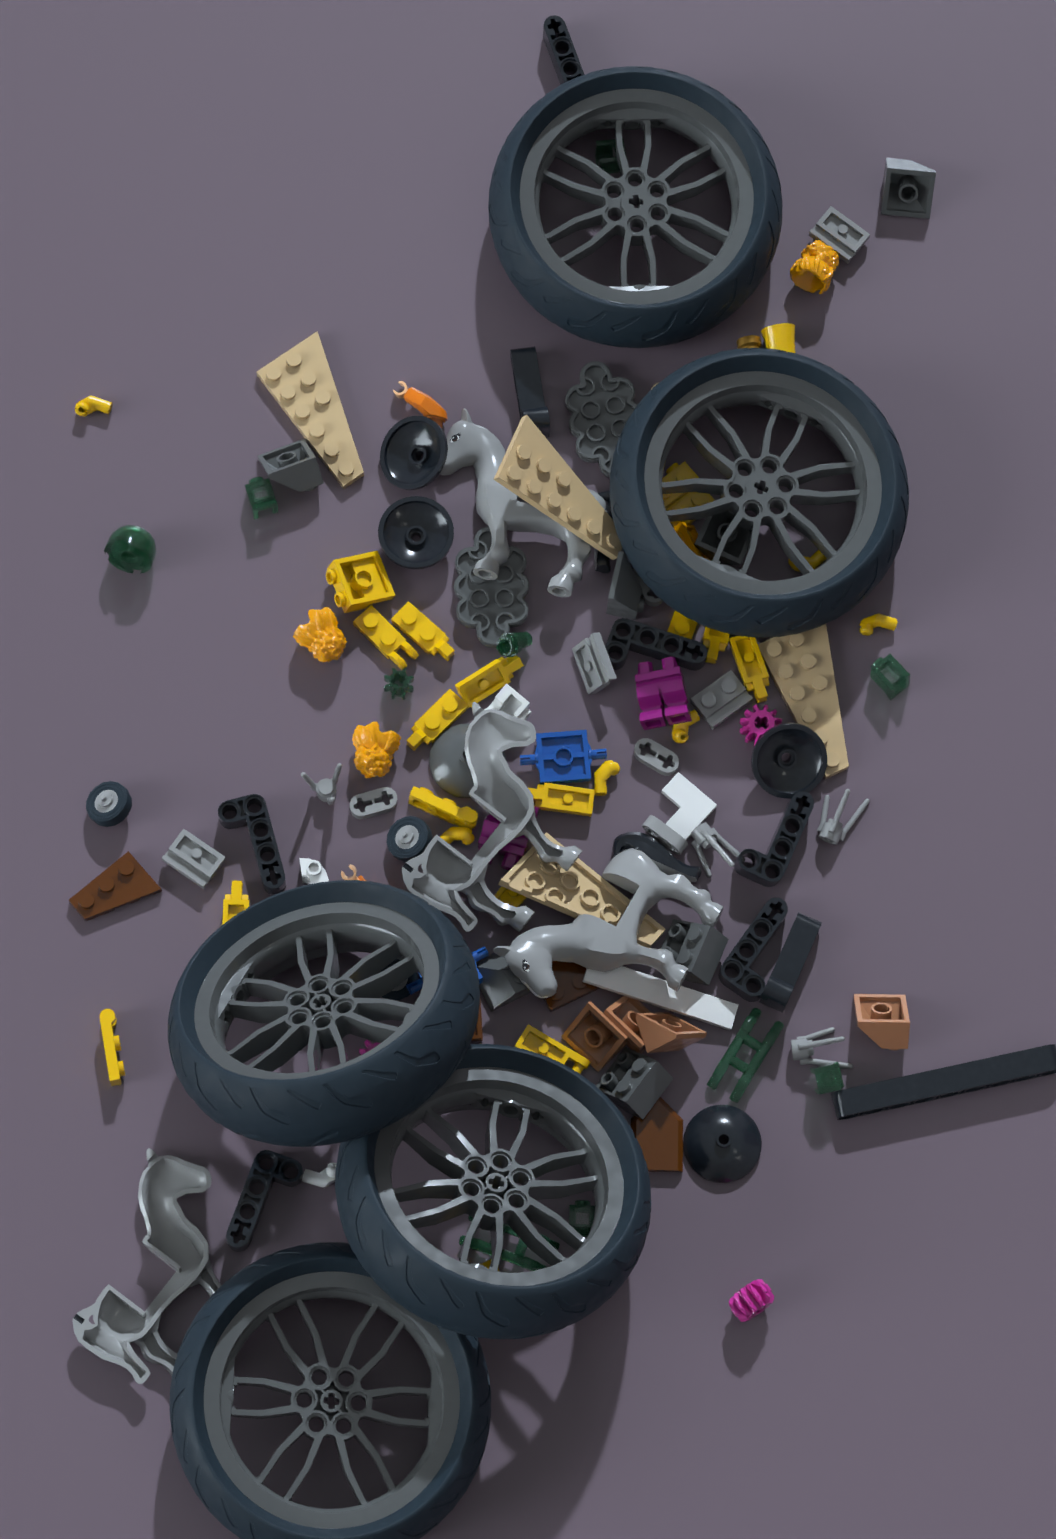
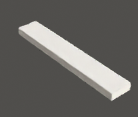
(658, 993)

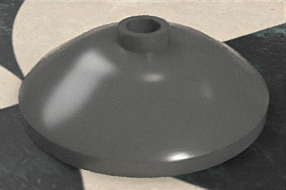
(448, 764)

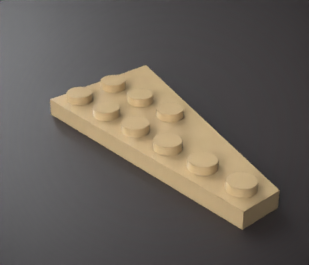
(308, 395)
(547, 483)
(807, 684)
(574, 892)

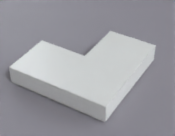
(692, 804)

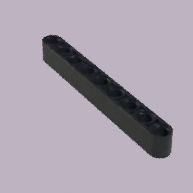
(945, 1082)

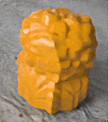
(815, 267)
(321, 635)
(374, 749)

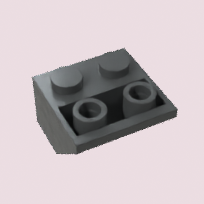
(695, 947)
(634, 1082)

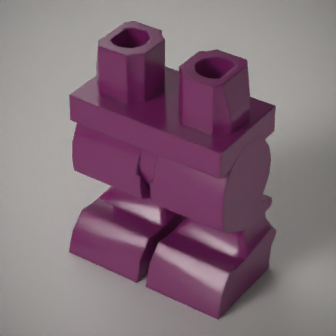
(658, 686)
(513, 850)

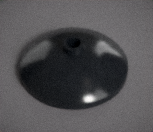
(403, 451)
(416, 517)
(800, 771)
(719, 1161)

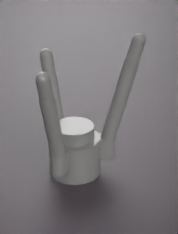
(325, 788)
(832, 830)
(707, 837)
(803, 1048)

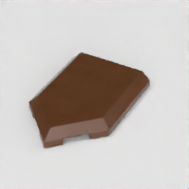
(660, 1138)

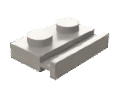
(840, 234)
(594, 663)
(721, 699)
(193, 858)

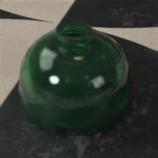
(131, 549)

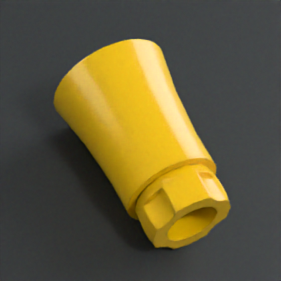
(780, 337)

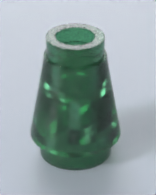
(513, 643)

